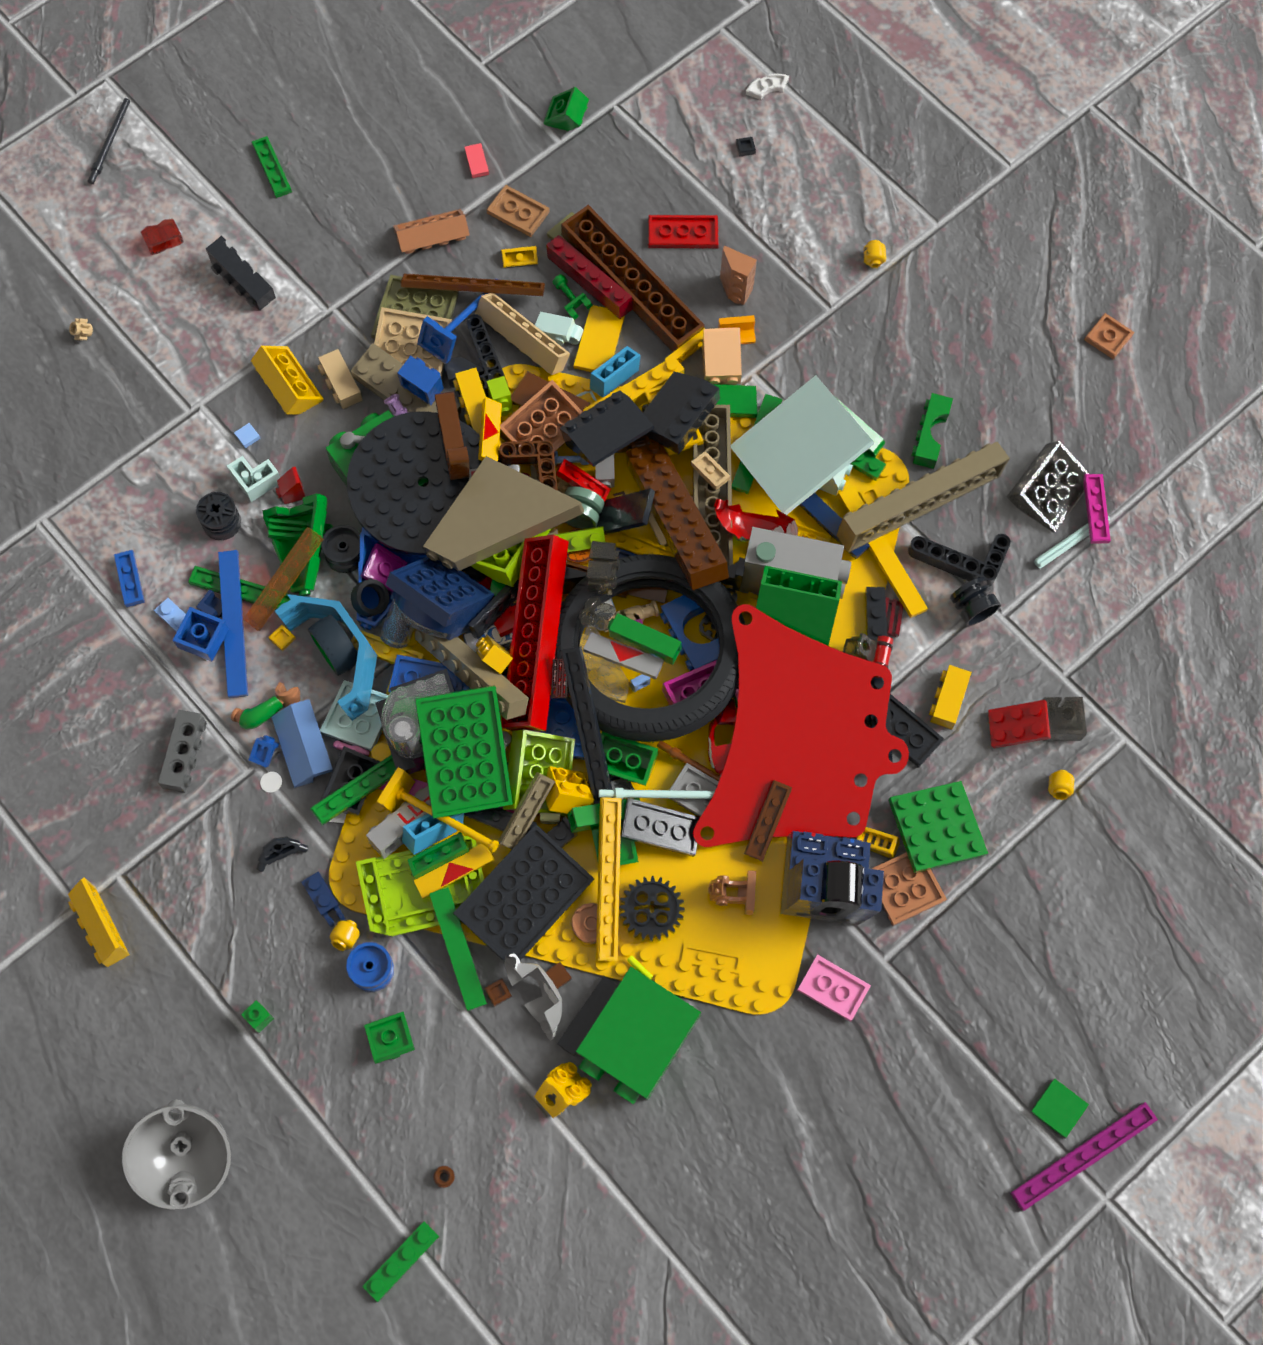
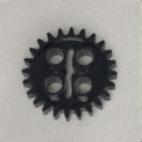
(651, 927)

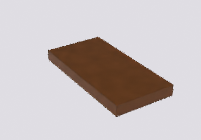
(533, 384)

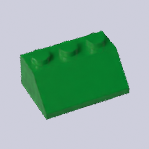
(629, 758)

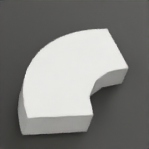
(767, 84)

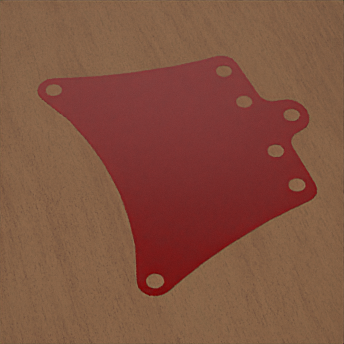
(804, 728)

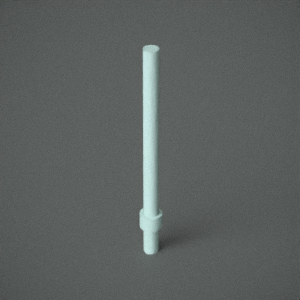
(620, 793)

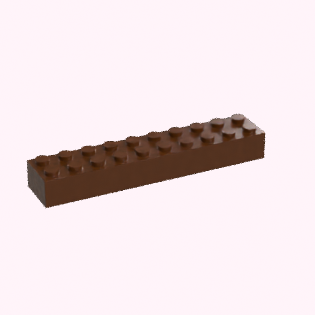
(650, 295)
(678, 516)

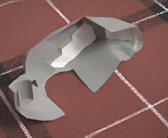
(545, 1009)

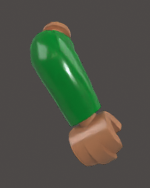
(259, 714)

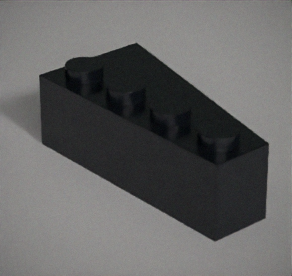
(239, 274)

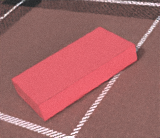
(476, 160)

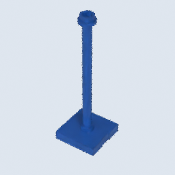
(440, 340)

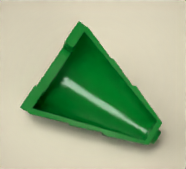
(314, 513)

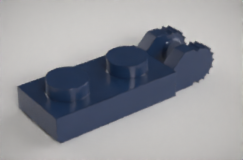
(322, 897)

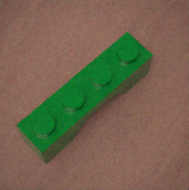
(928, 449)

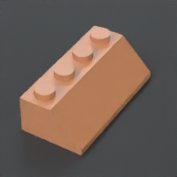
(431, 230)

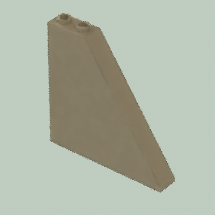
(496, 513)

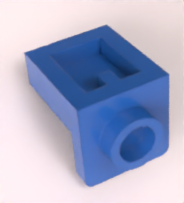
(263, 750)

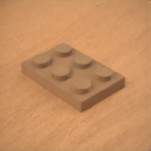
(518, 210)

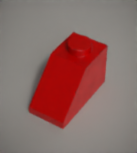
(290, 487)

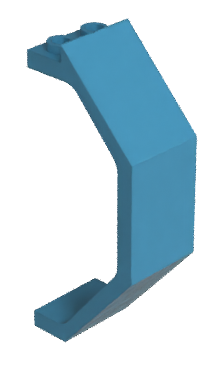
(303, 608)

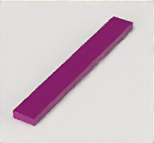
(1083, 1156)

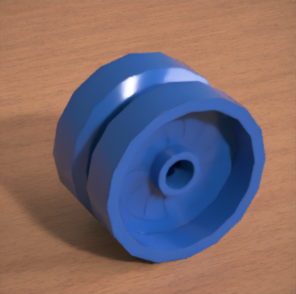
(370, 979)

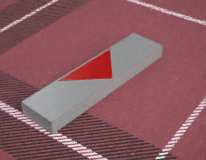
(623, 655)

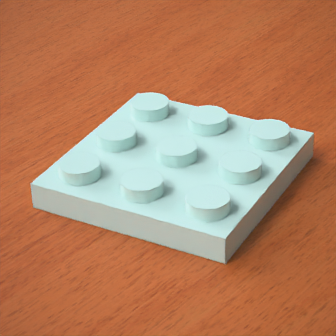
(363, 730)

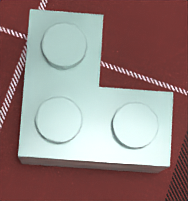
(254, 481)

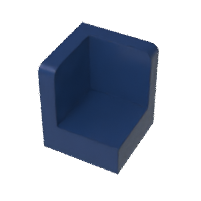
(210, 604)

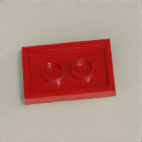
(1019, 724)

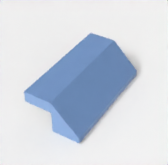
(301, 743)

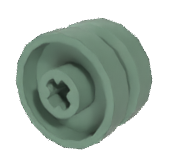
(592, 506)

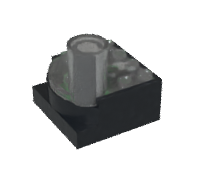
(400, 718)

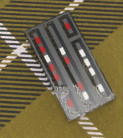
(560, 686)

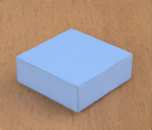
(247, 435)
(639, 682)

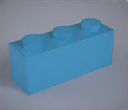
(615, 371)
(427, 831)

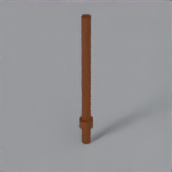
(675, 753)

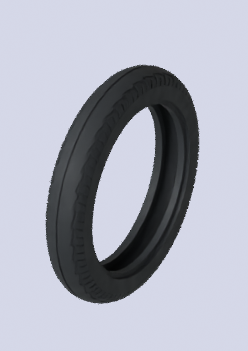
(702, 705)

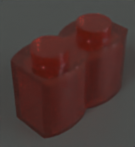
(162, 236)

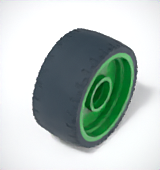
(334, 644)

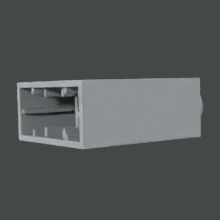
(796, 555)

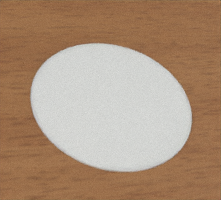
(271, 782)

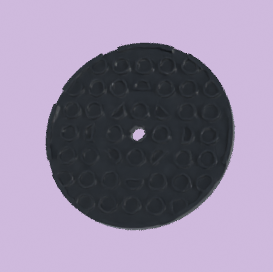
(387, 474)

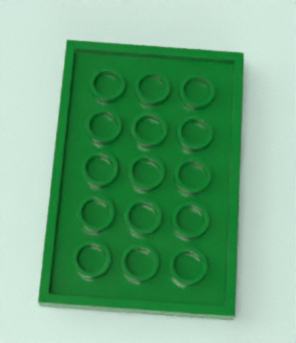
(463, 751)

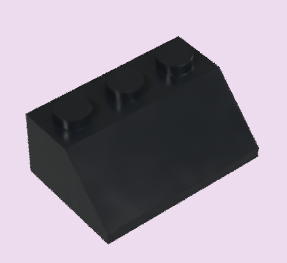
(347, 768)

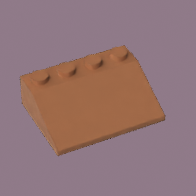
(541, 418)

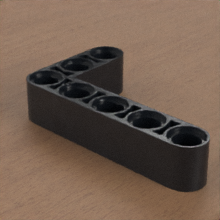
(485, 350)
(962, 560)

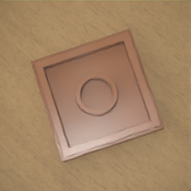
(1109, 336)

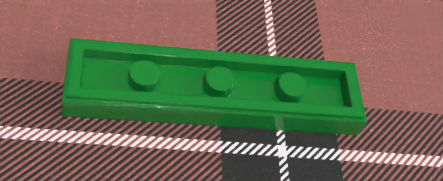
(271, 167)

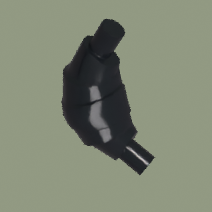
(278, 849)

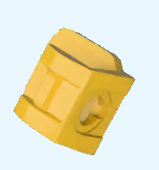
(566, 1085)

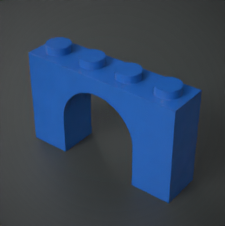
(676, 615)

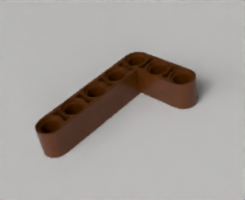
(455, 451)
(535, 457)

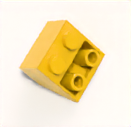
(568, 790)

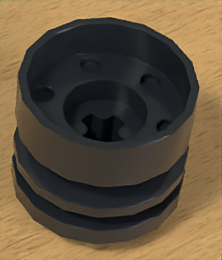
(221, 524)
(975, 601)

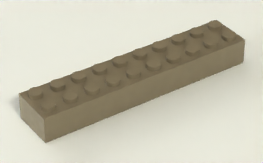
(717, 443)
(922, 496)

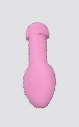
(339, 745)

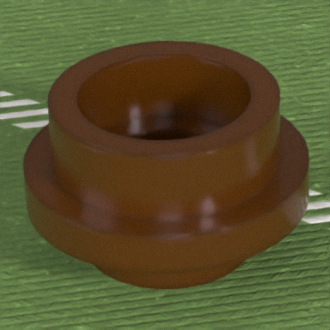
(444, 1169)

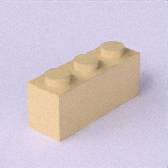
(339, 379)

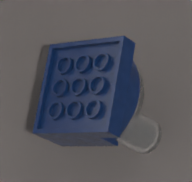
(432, 601)

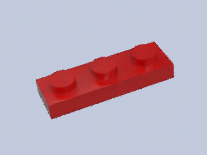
(578, 478)

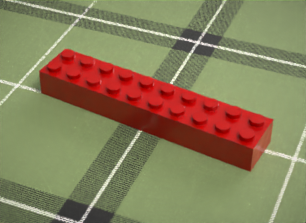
(536, 627)

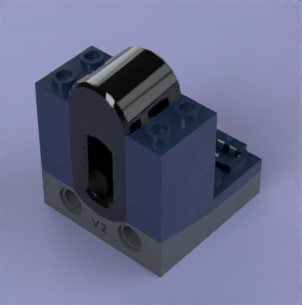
(830, 879)

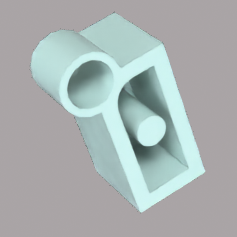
(559, 328)

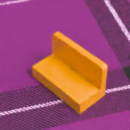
(746, 326)

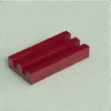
(894, 603)

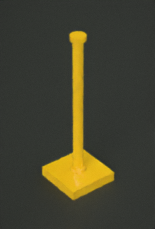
(398, 790)

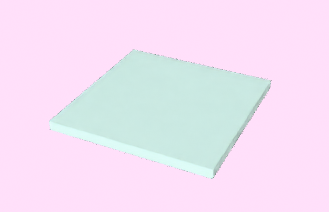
(801, 445)

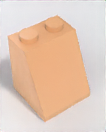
(722, 356)

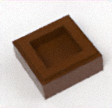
(559, 975)
(498, 992)

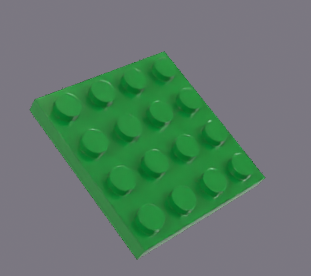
(937, 826)

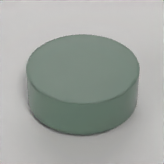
(765, 552)

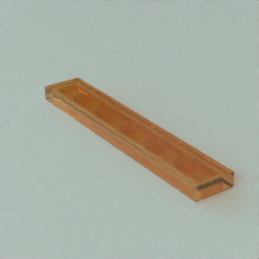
(283, 579)

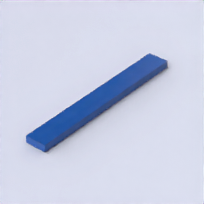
(233, 615)

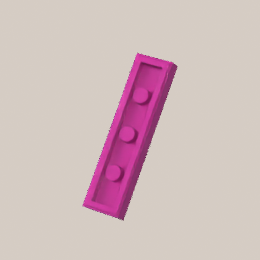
(1096, 509)

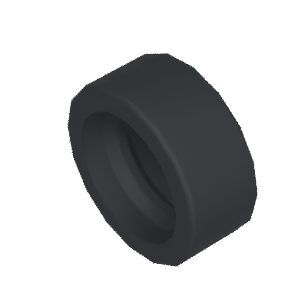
(382, 594)

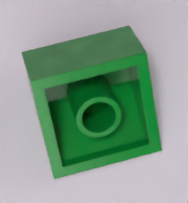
(567, 110)

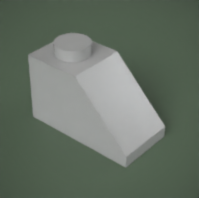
(605, 471)

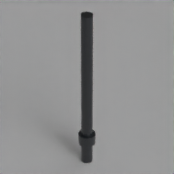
(97, 166)

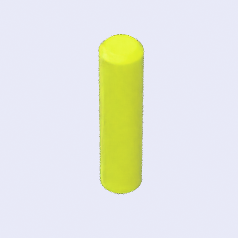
(639, 967)

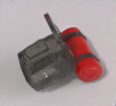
(870, 649)

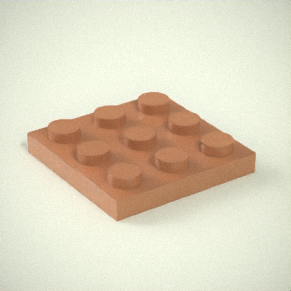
(908, 892)

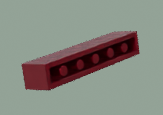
(589, 277)

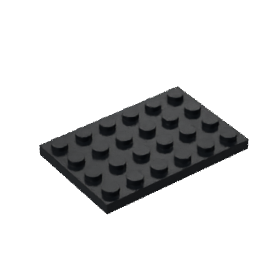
(524, 895)

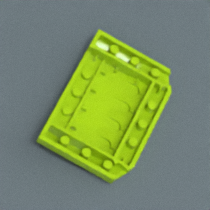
(393, 899)

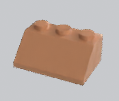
(737, 275)

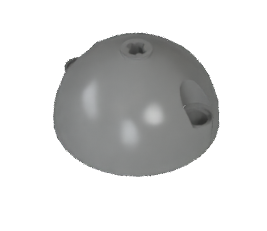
(157, 1160)

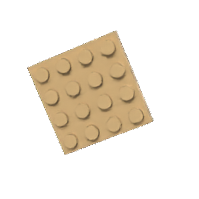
(399, 335)

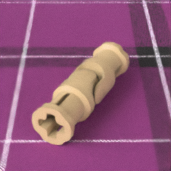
(641, 612)

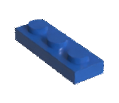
(129, 578)

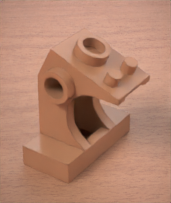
(746, 891)

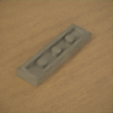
(526, 810)

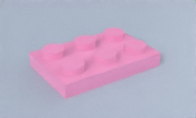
(834, 988)

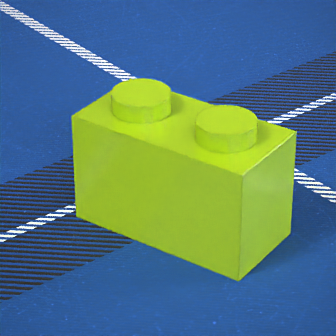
(499, 392)

